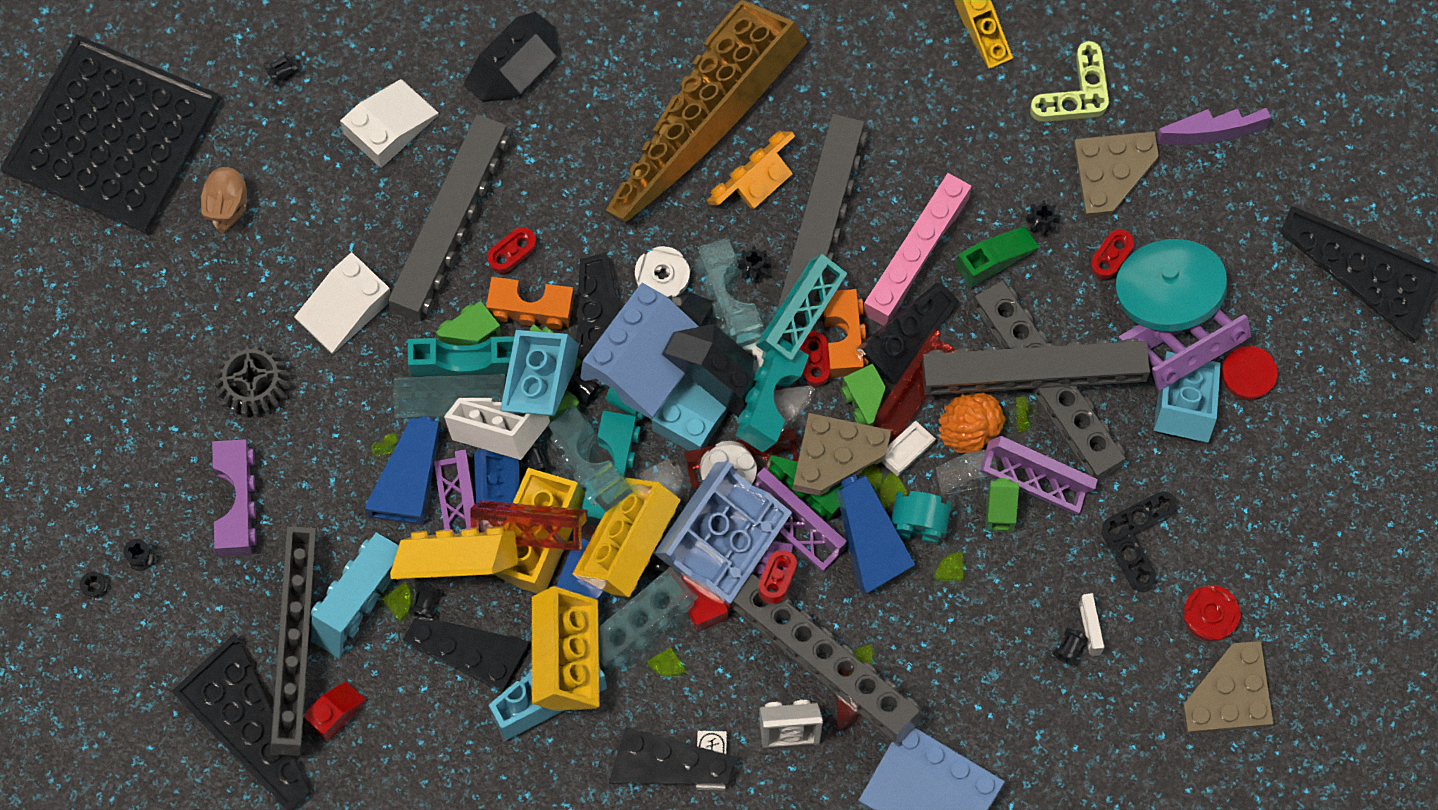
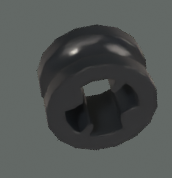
(87, 591)

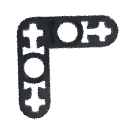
(1127, 538)

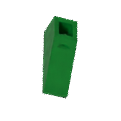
(995, 255)
(823, 505)

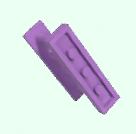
(1194, 356)

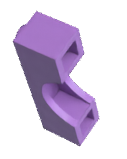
(234, 531)

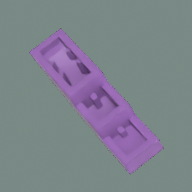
(1206, 129)

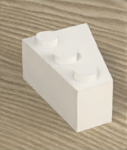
(485, 426)

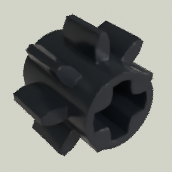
(1050, 218)
(754, 256)

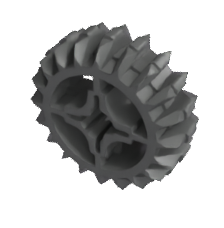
(229, 379)

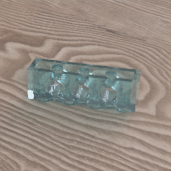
(646, 602)

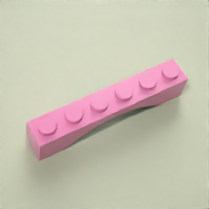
(916, 248)

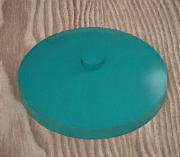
(1171, 285)

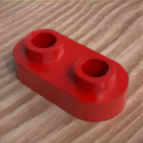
(509, 249)
(1110, 255)
(817, 359)
(775, 578)

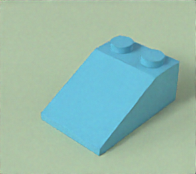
(538, 372)
(1190, 403)
(689, 416)

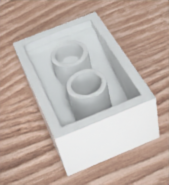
(387, 121)
(343, 303)
(790, 724)

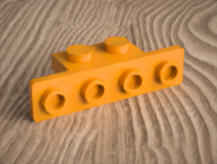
(758, 176)

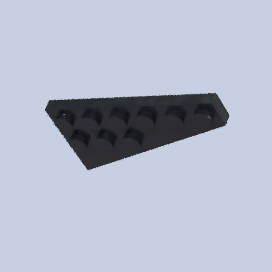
(1379, 275)
(236, 712)

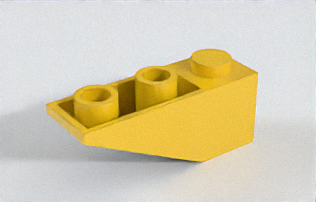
(984, 30)

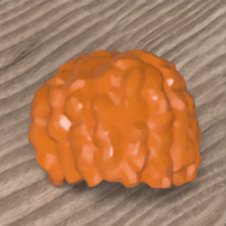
(971, 422)

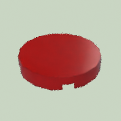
(1249, 372)
(1211, 613)

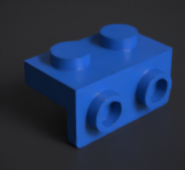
(496, 476)

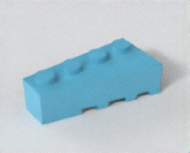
(353, 595)
(514, 707)

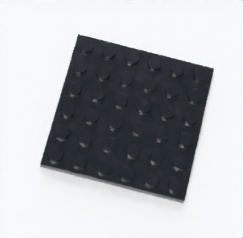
(110, 133)

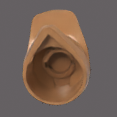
(222, 196)

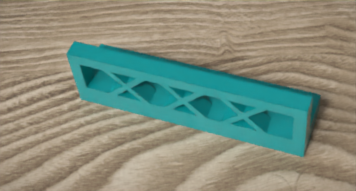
(792, 303)

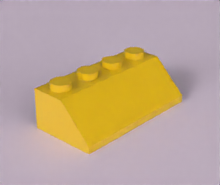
(627, 538)
(455, 554)
(538, 564)
(565, 650)

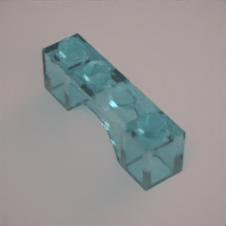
(719, 266)
(603, 480)

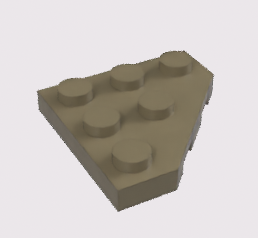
(1112, 168)
(836, 450)
(1231, 694)

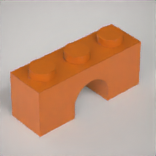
(551, 310)
(844, 312)

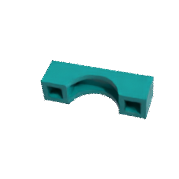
(438, 358)
(761, 421)
(615, 436)

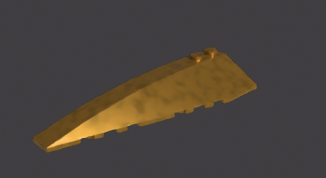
(731, 75)

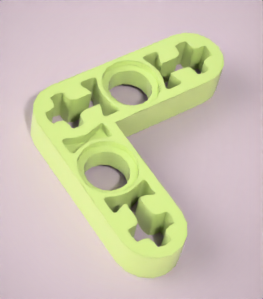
(1087, 92)

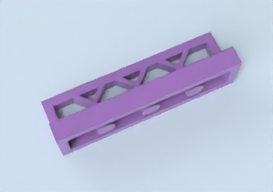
(1041, 465)
(465, 489)
(806, 518)

